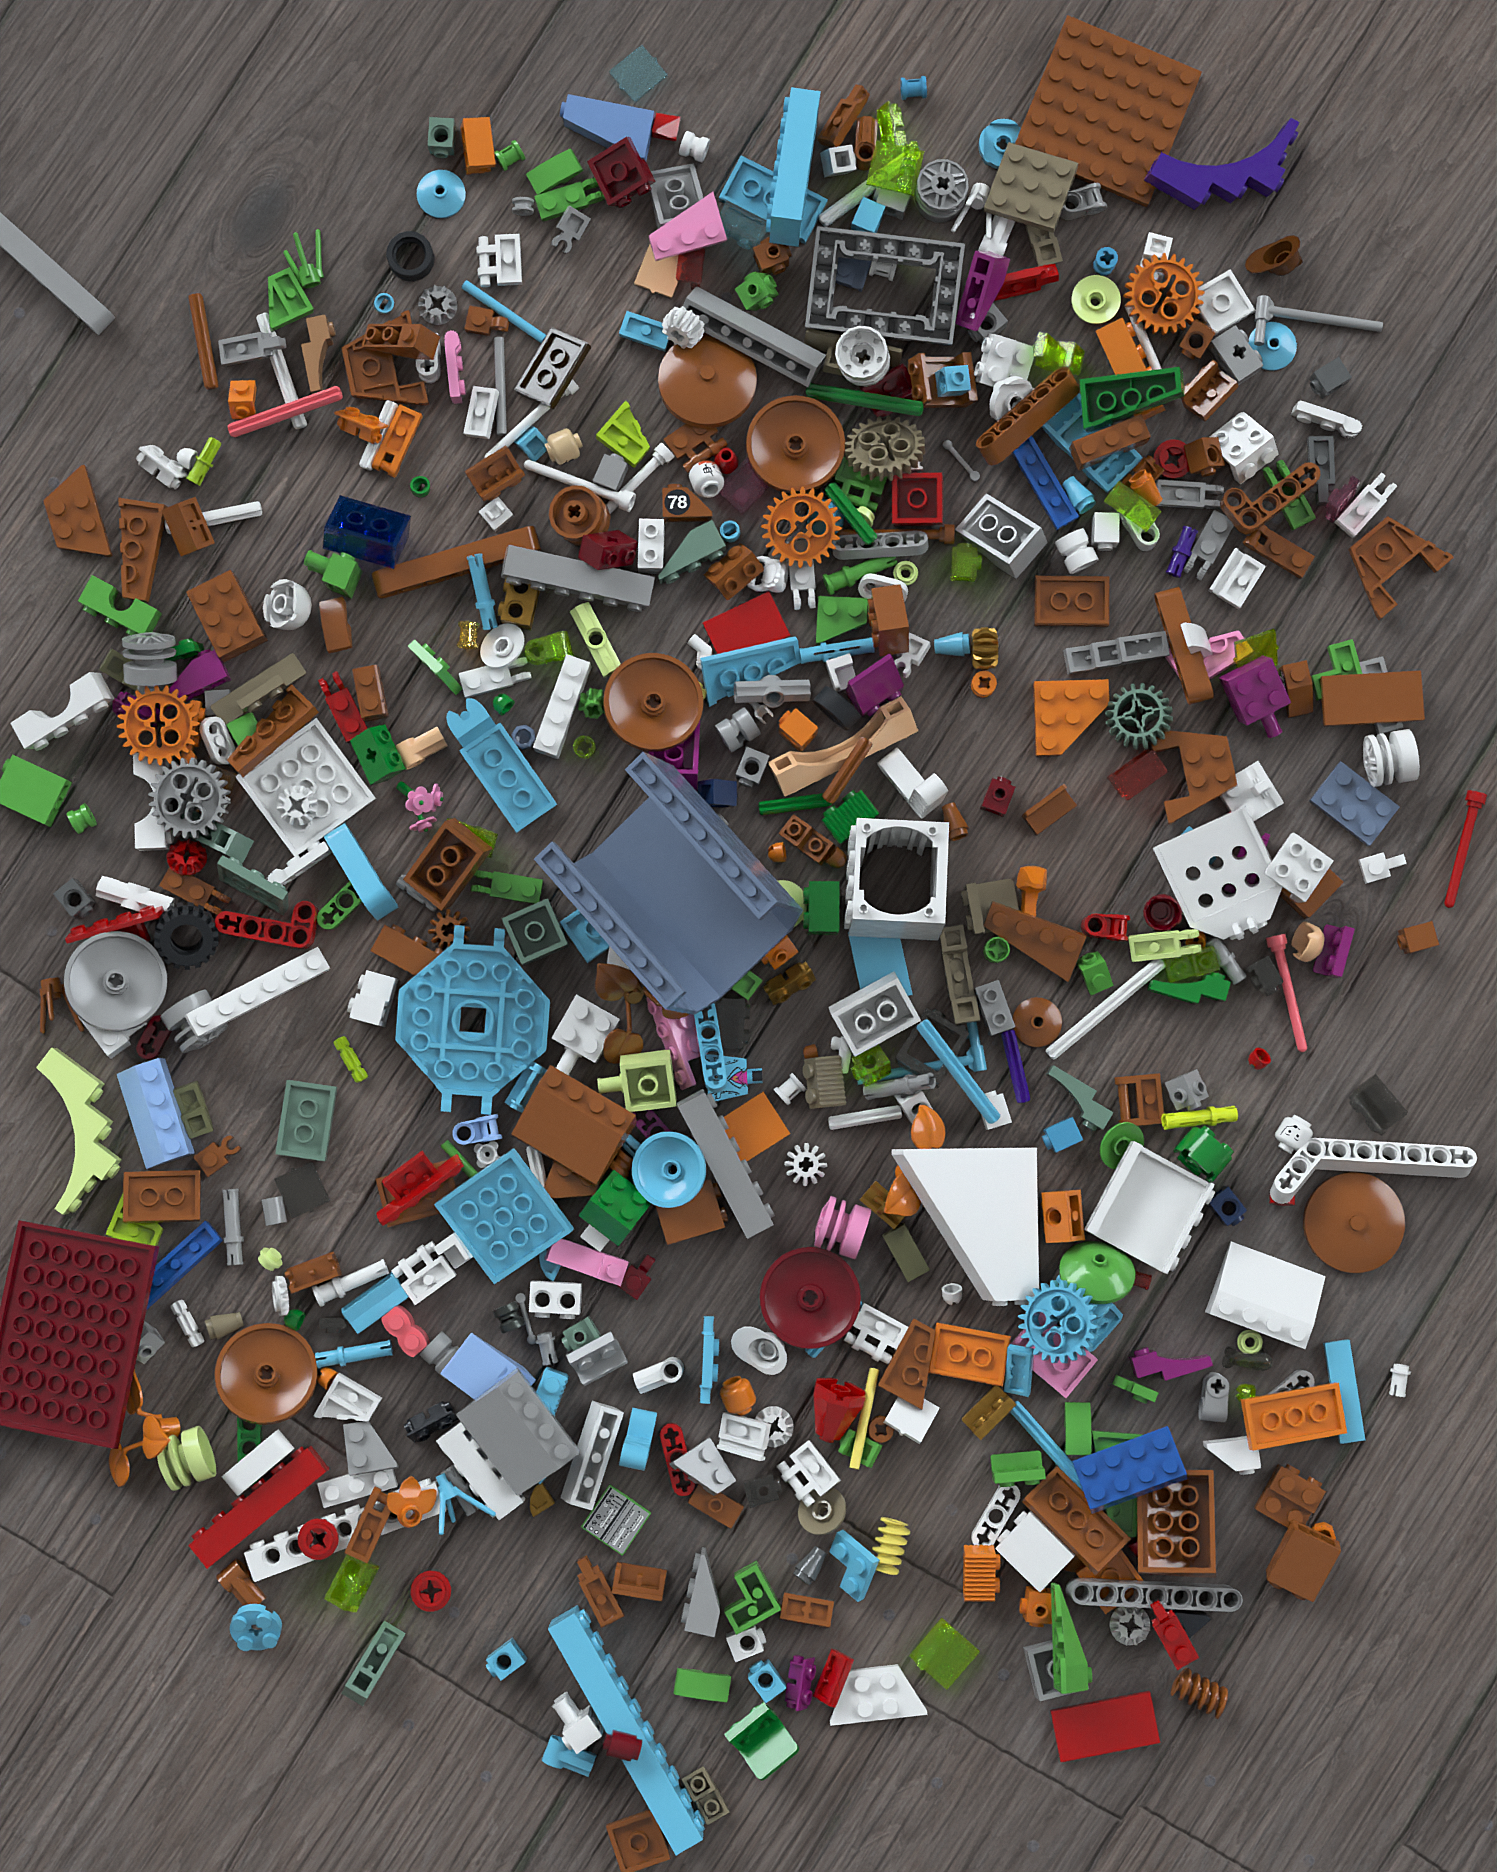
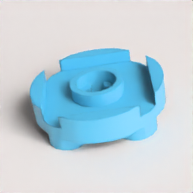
(993, 134)
(252, 1639)

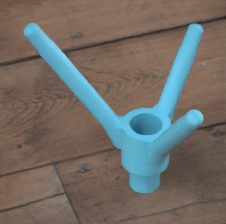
(448, 1491)

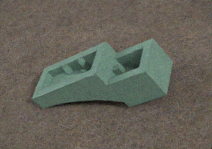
(1092, 1113)

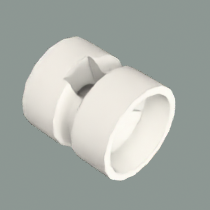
(1075, 548)

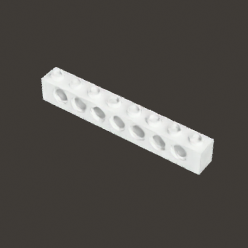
(262, 1566)

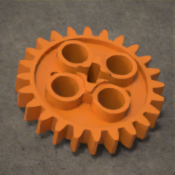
(1145, 283)
(817, 544)
(134, 726)

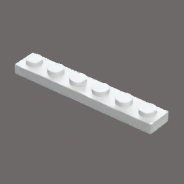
(257, 992)

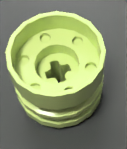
(192, 1456)

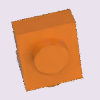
(242, 399)

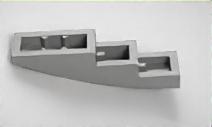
(1116, 652)

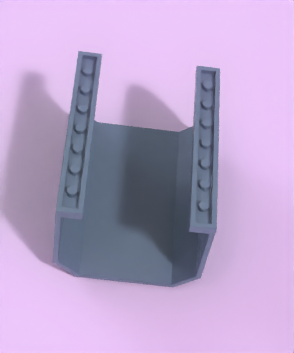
(676, 893)

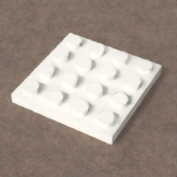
(318, 764)

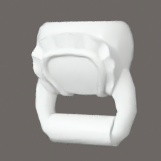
(774, 576)

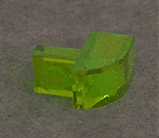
(1053, 355)

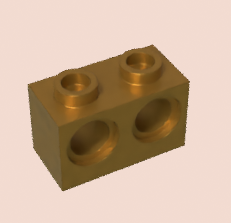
(526, 601)

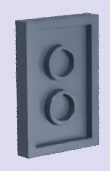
(1354, 803)

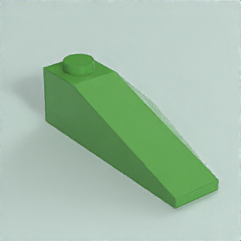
(1069, 1662)

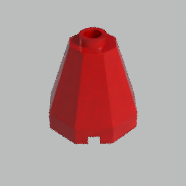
(835, 1407)

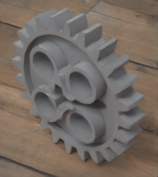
(210, 806)

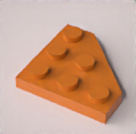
(1065, 711)

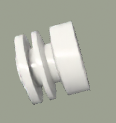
(857, 343)
(1391, 758)

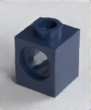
(718, 792)
(1223, 1195)

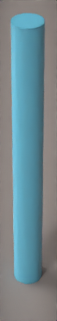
(503, 311)

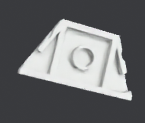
(876, 1695)

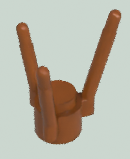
(51, 990)

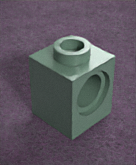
(439, 127)

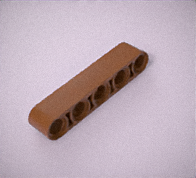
(1028, 416)
(1189, 666)

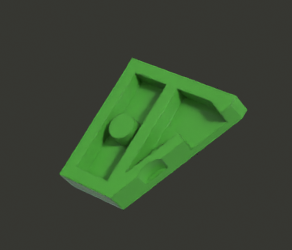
(286, 300)
(839, 616)
(438, 667)

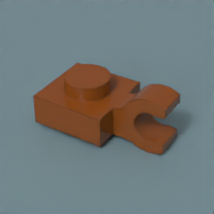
(482, 321)

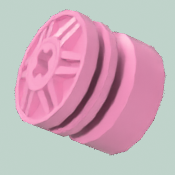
(842, 1227)

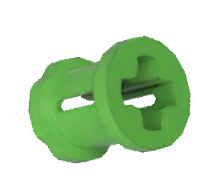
(509, 155)

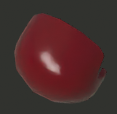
(1162, 912)

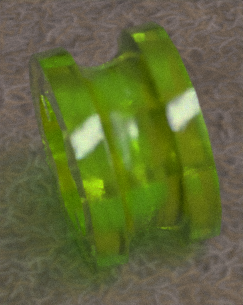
(588, 740)

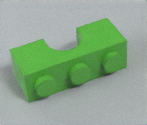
(99, 599)

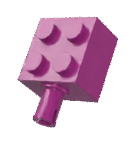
(1256, 693)

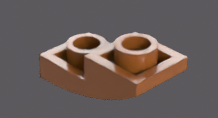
(335, 625)
(807, 839)

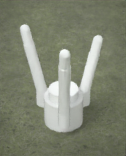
(977, 201)

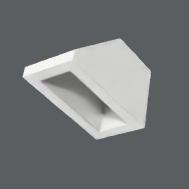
(1235, 1453)

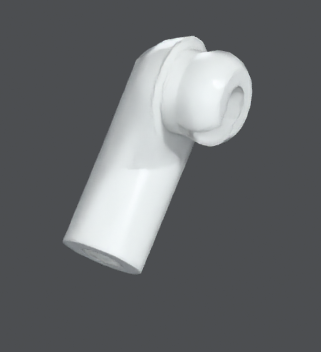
(844, 1051)

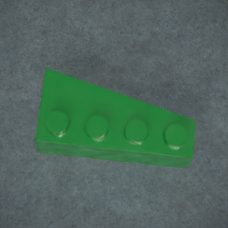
(1125, 395)

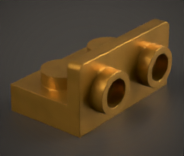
(988, 1411)

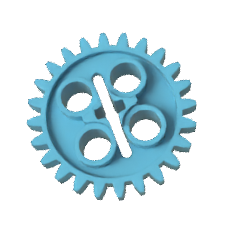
(1071, 1340)

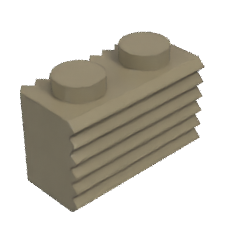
(824, 1082)

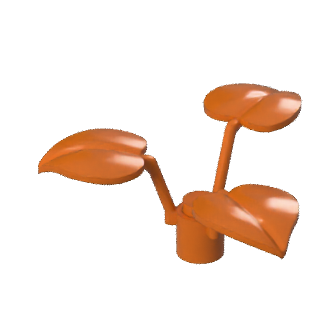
(926, 1133)
(155, 1433)

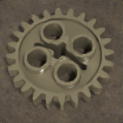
(898, 439)

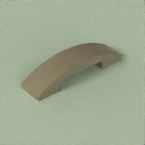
(958, 975)

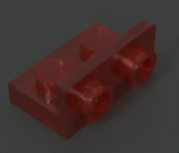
(691, 267)

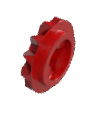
(1174, 447)
(194, 864)
(306, 1537)
(422, 1599)

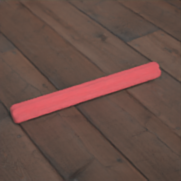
(285, 411)

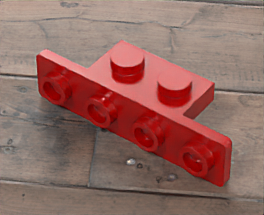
(124, 923)
(413, 1182)

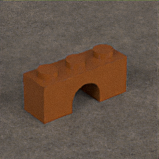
(1118, 437)

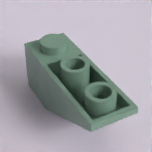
(698, 546)

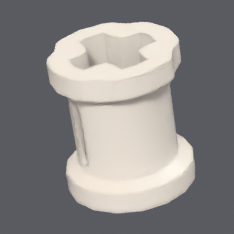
(883, 269)
(790, 1089)

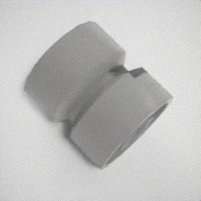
(737, 729)
(439, 1352)

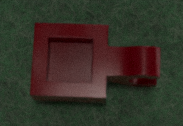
(635, 1278)

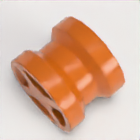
(980, 687)

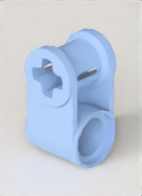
(479, 1130)

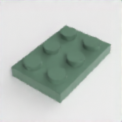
(253, 884)
(306, 1120)

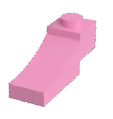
(587, 1261)

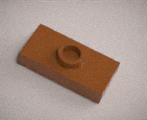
(718, 1506)

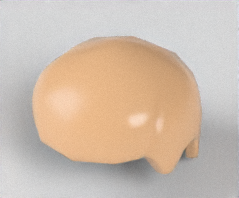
(1307, 941)

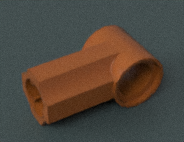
(865, 140)
(237, 1579)

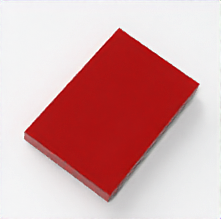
(747, 625)

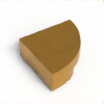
(540, 1499)

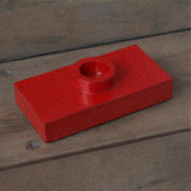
(833, 1678)

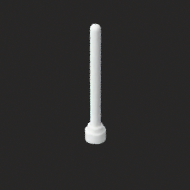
(528, 421)
(660, 456)
(624, 500)

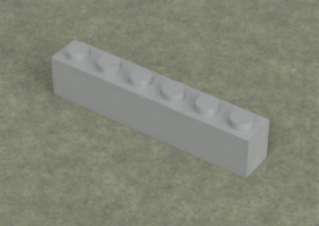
(755, 337)
(576, 577)
(725, 1164)

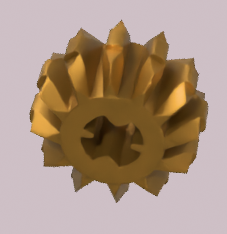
(984, 648)

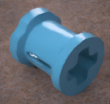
(913, 87)
(1110, 256)

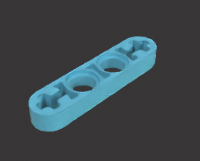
(712, 1044)

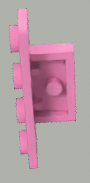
(681, 1039)

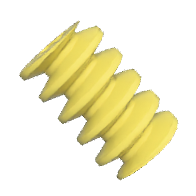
(890, 1545)

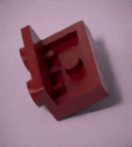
(895, 384)

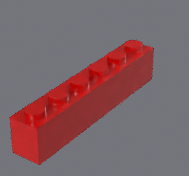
(259, 1506)

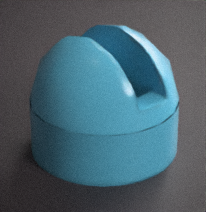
(379, 299)
(728, 528)

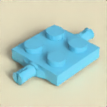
(709, 1370)

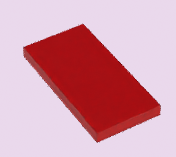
(1105, 1726)

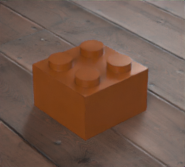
(888, 620)

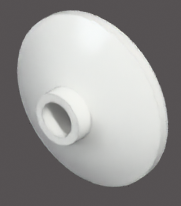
(502, 646)

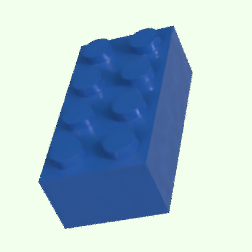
(1129, 1469)

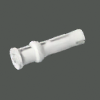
(339, 1286)

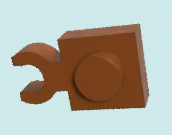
(214, 1157)

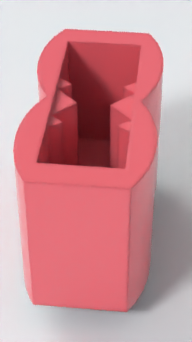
(409, 1336)

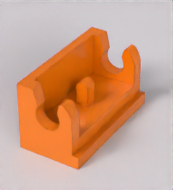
(477, 145)

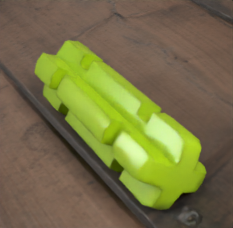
(350, 1059)

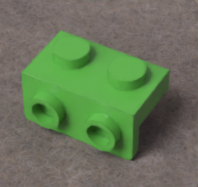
(1017, 1467)

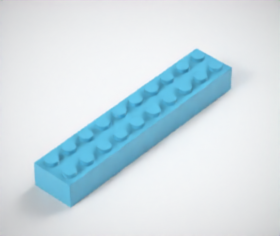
(619, 1712)

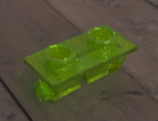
(889, 118)

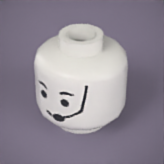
(1293, 1133)

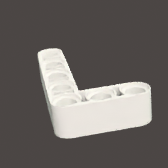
(919, 793)

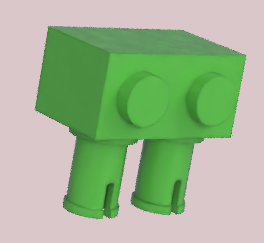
(339, 571)

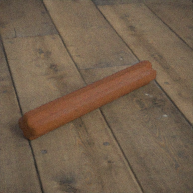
(203, 341)

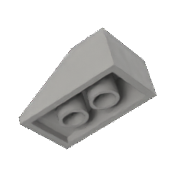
(674, 192)
(1002, 535)

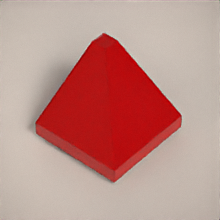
(666, 127)

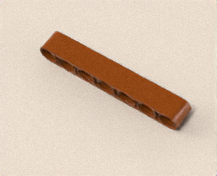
(450, 562)

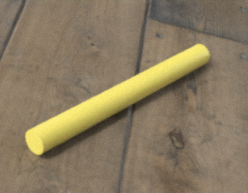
(864, 1419)

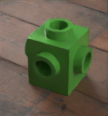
(757, 291)

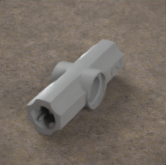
(771, 691)

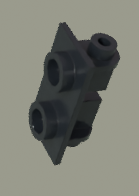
(421, 1428)

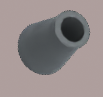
(810, 1565)

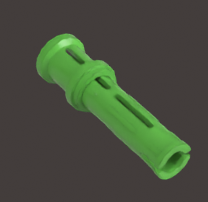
(848, 576)

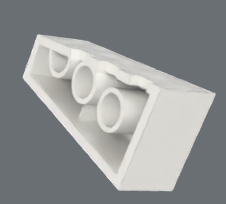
(479, 1471)

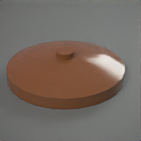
(707, 383)
(795, 444)
(653, 702)
(1354, 1222)
(266, 1374)

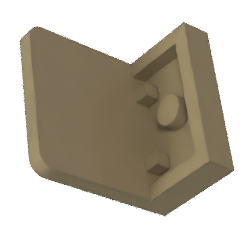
(979, 898)

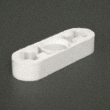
(985, 1516)

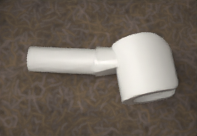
(760, 710)

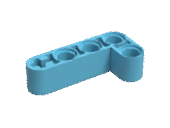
(360, 872)
(638, 1439)

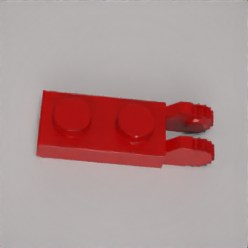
(343, 708)

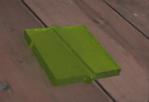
(1256, 646)

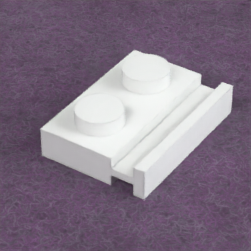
(1237, 578)
(743, 1436)

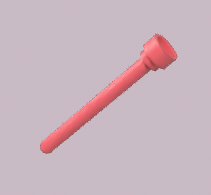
(1277, 946)

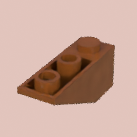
(402, 340)

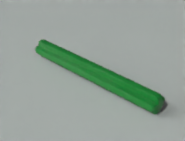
(865, 399)

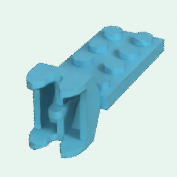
(500, 765)

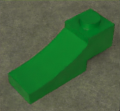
(1211, 987)

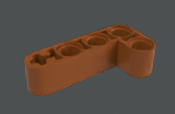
(1274, 495)

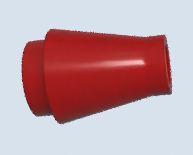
(729, 465)

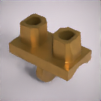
(875, 1199)

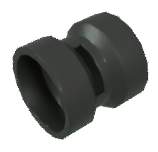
(505, 1312)

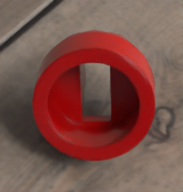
(1259, 1058)

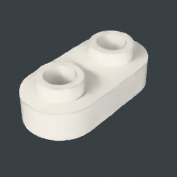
(879, 581)
(217, 739)

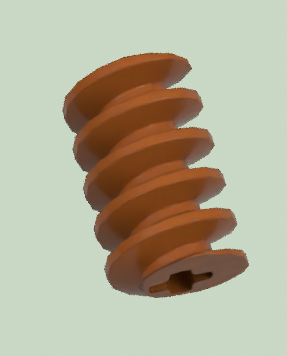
(1201, 1691)

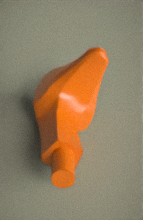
(1031, 882)

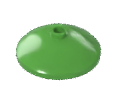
(1099, 1269)

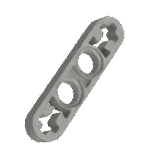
(880, 546)

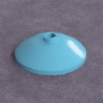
(653, 1174)

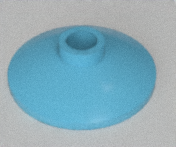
(443, 204)
(1275, 357)

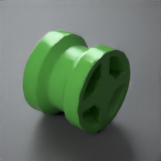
(81, 818)

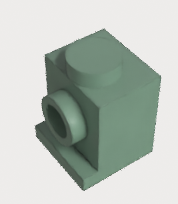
(585, 1326)

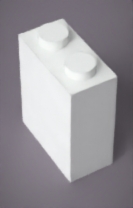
(1034, 1550)

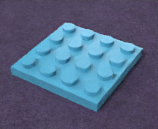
(504, 1216)

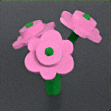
(419, 802)

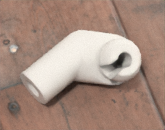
(701, 647)

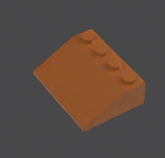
(574, 1125)
(1178, 1528)

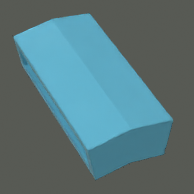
(374, 1303)

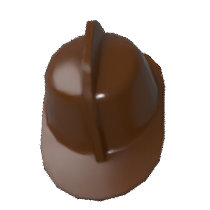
(1276, 257)

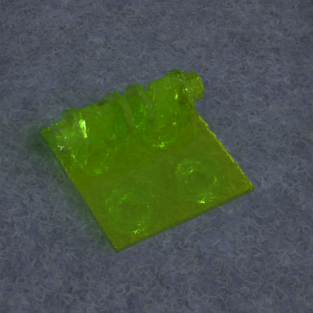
(895, 167)
(944, 1653)

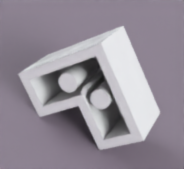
(374, 998)

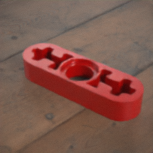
(667, 1442)

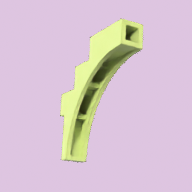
(90, 1125)

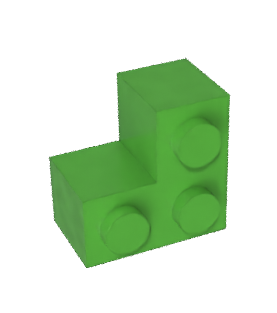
(758, 1599)

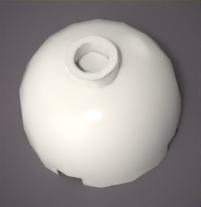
(287, 605)

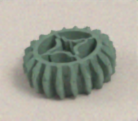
(1148, 715)

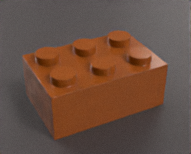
(227, 616)
(447, 864)

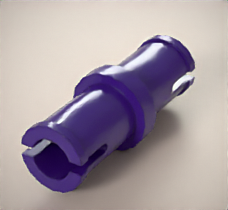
(1181, 551)

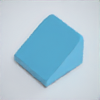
(532, 443)

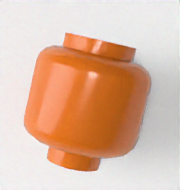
(737, 1395)

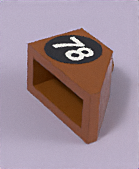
(683, 505)
(1299, 688)

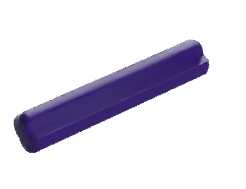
(1015, 1066)

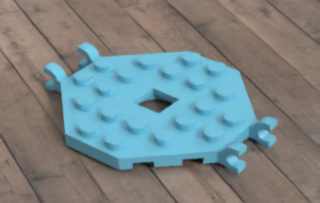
(472, 1060)

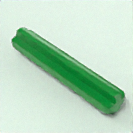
(850, 513)
(792, 804)

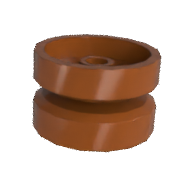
(578, 513)

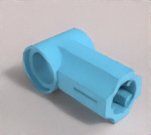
(560, 1756)

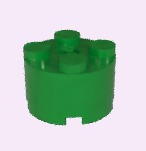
(1203, 1153)

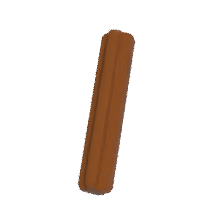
(847, 770)

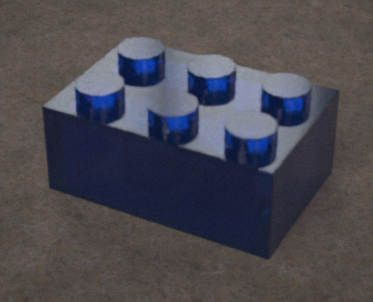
(366, 531)

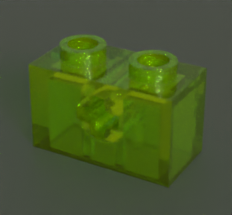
(351, 1583)

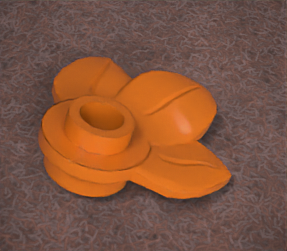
(411, 1498)

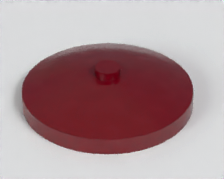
(810, 1297)

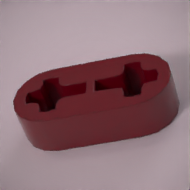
(148, 1035)

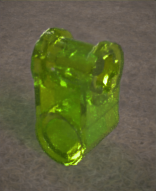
(551, 648)

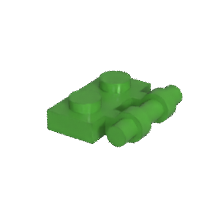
(853, 479)

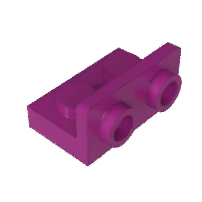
(1334, 952)

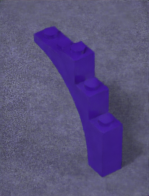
(1194, 183)

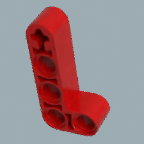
(266, 925)

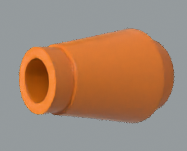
(1145, 486)

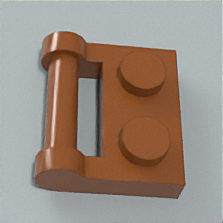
(1148, 1099)

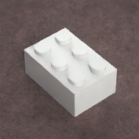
(874, 1013)

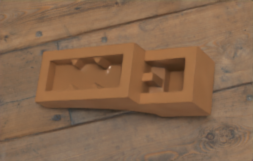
(314, 352)

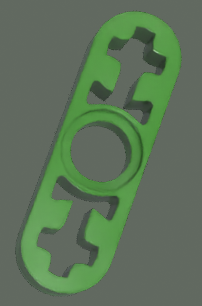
(336, 900)

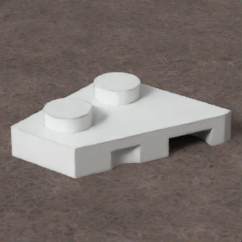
(348, 1401)

